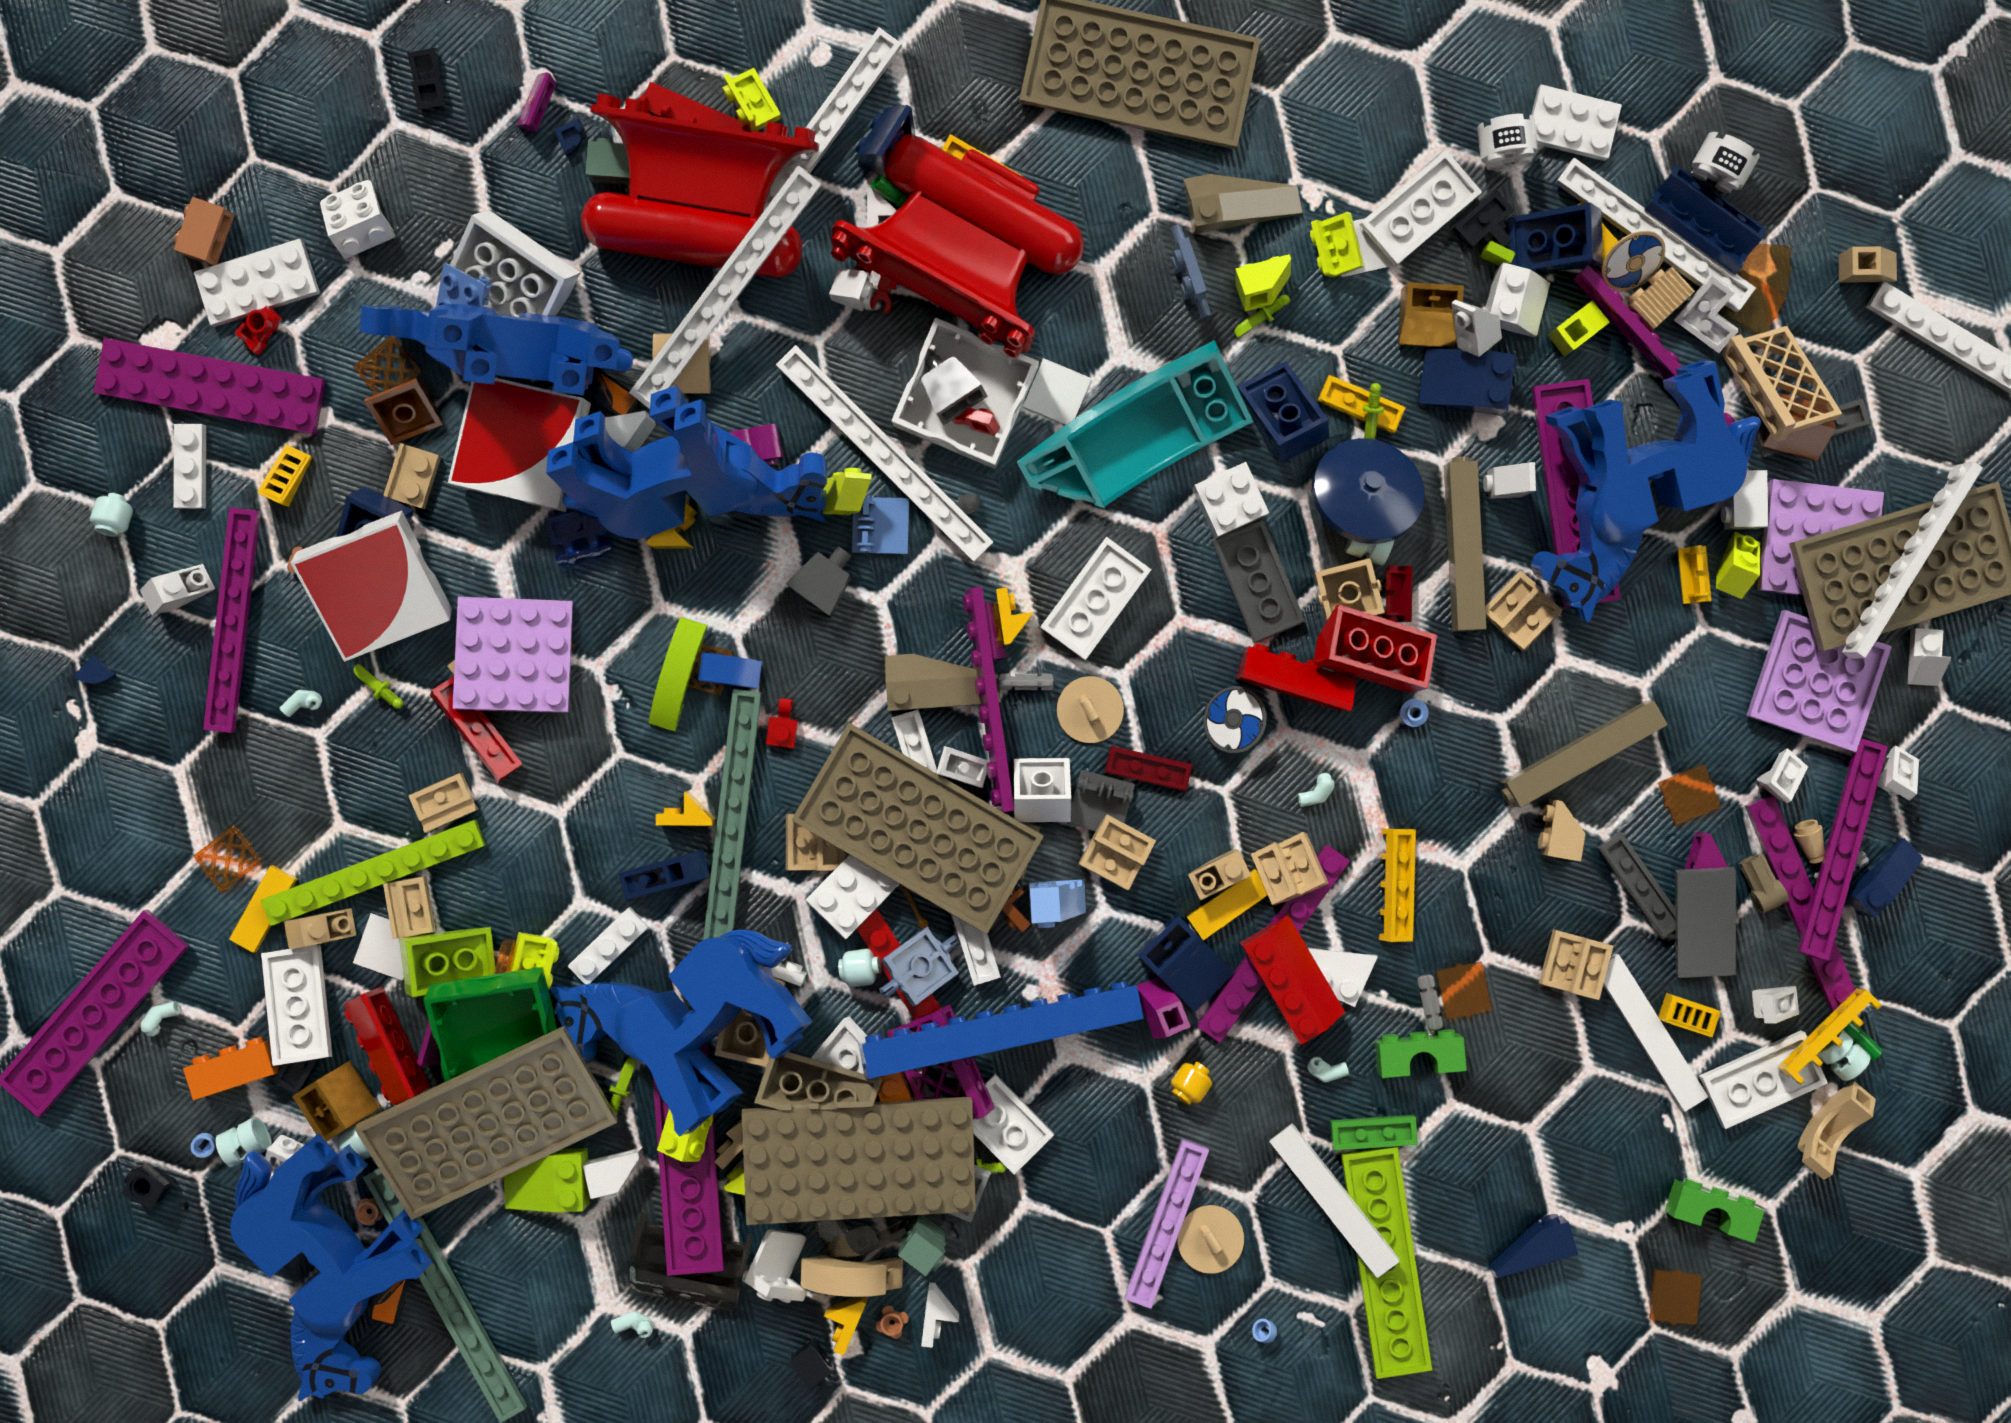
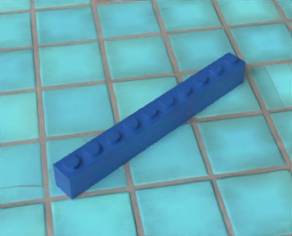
(999, 1031)

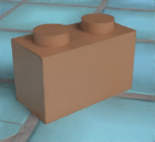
(203, 231)

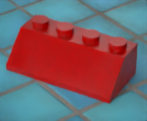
(1376, 649)
(1296, 679)
(1293, 979)
(386, 1046)

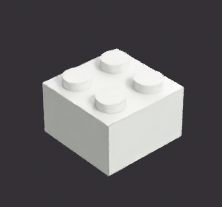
(1230, 500)

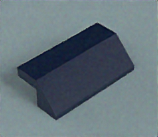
(1705, 219)

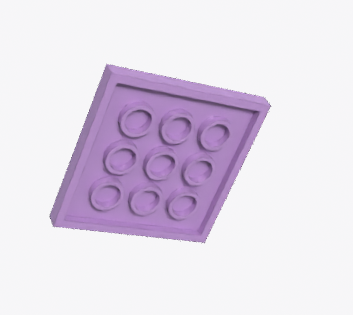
(1804, 511)
(513, 655)
(1816, 690)

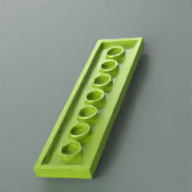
(1394, 1298)

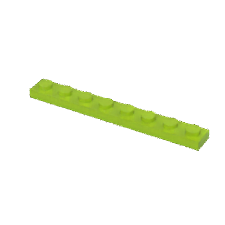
(373, 872)

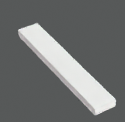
(1652, 1035)
(1334, 1200)

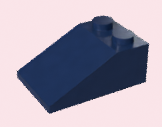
(885, 132)
(1557, 238)
(1467, 381)
(1284, 412)
(366, 507)

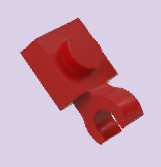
(884, 289)
(979, 420)
(782, 729)

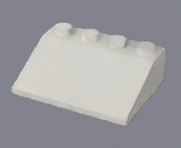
(520, 270)

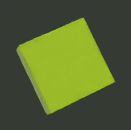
(1497, 254)

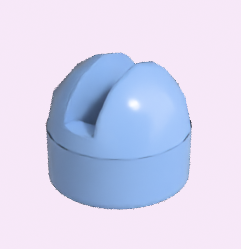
(207, 1150)
(1261, 1335)

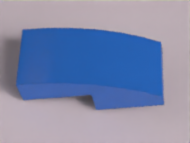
(730, 670)

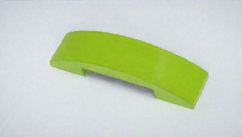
(676, 673)

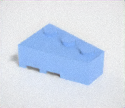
(1056, 901)

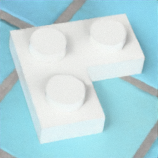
(1702, 317)

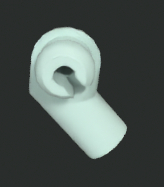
(302, 699)
(1320, 793)
(151, 1021)
(1325, 1072)
(633, 1320)

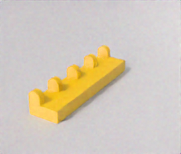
(1399, 885)
(1827, 1032)

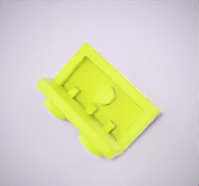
(751, 99)
(1336, 245)
(535, 952)
(686, 1147)

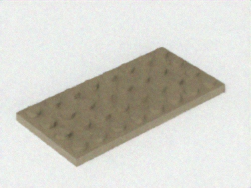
(1140, 71)
(1850, 563)
(917, 828)
(486, 1123)
(859, 1161)

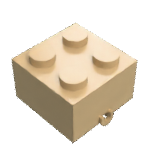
(1350, 586)

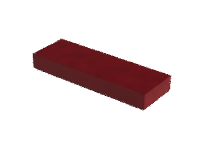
(1148, 768)

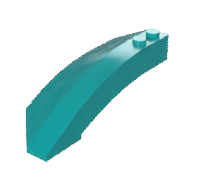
(1140, 430)

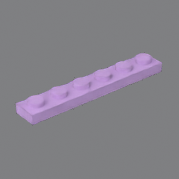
(1166, 1223)

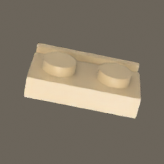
(412, 476)
(443, 802)
(409, 907)

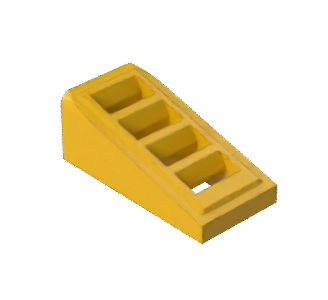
(276, 470)
(1668, 1009)

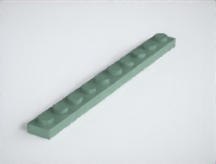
(732, 813)
(456, 1312)

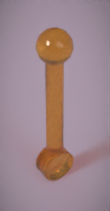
(922, 923)

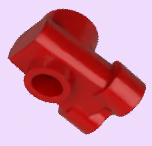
(258, 328)

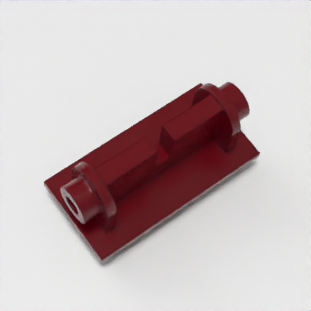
(1399, 593)

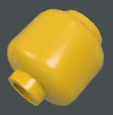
(1191, 1083)

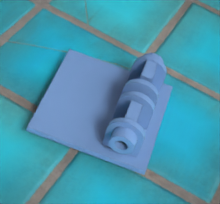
(461, 288)
(881, 526)

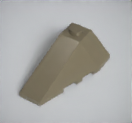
(1229, 202)
(929, 683)
(812, 1084)

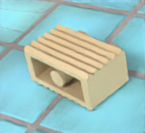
(1661, 298)

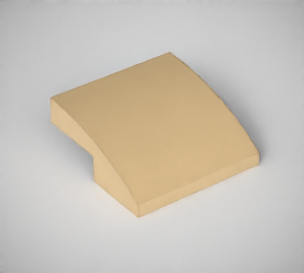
(696, 375)
(1522, 611)
(809, 850)
(1116, 852)
(1289, 868)
(1576, 964)

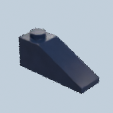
(664, 874)
(1884, 879)
(1538, 1245)

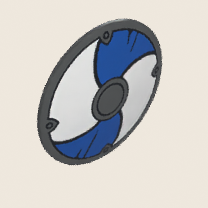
(1235, 719)

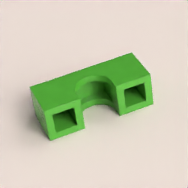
(1395, 1053)
(1691, 1202)

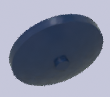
(1368, 491)

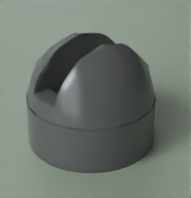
(969, 502)

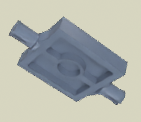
(1186, 264)
(919, 966)

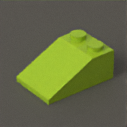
(445, 958)
(550, 1183)

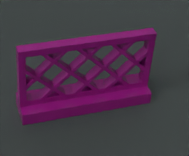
(965, 1069)

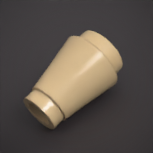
(1811, 840)

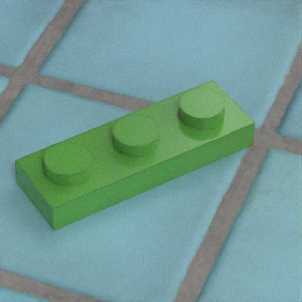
(1373, 1132)

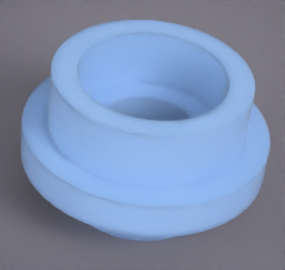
(1405, 712)

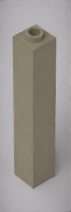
(1464, 545)
(1582, 754)

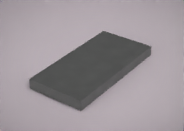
(1258, 581)
(1705, 922)

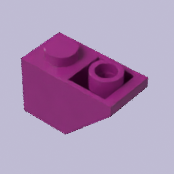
(1162, 1008)

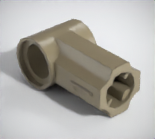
(1765, 890)

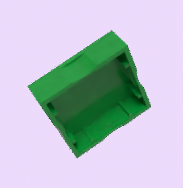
(487, 1017)

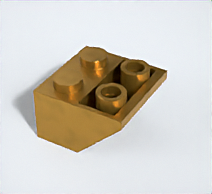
(1428, 314)
(336, 1101)

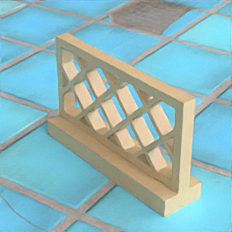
(1761, 387)

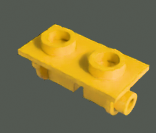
(1694, 574)

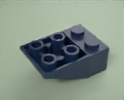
(1185, 962)

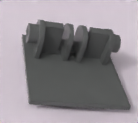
(1099, 797)

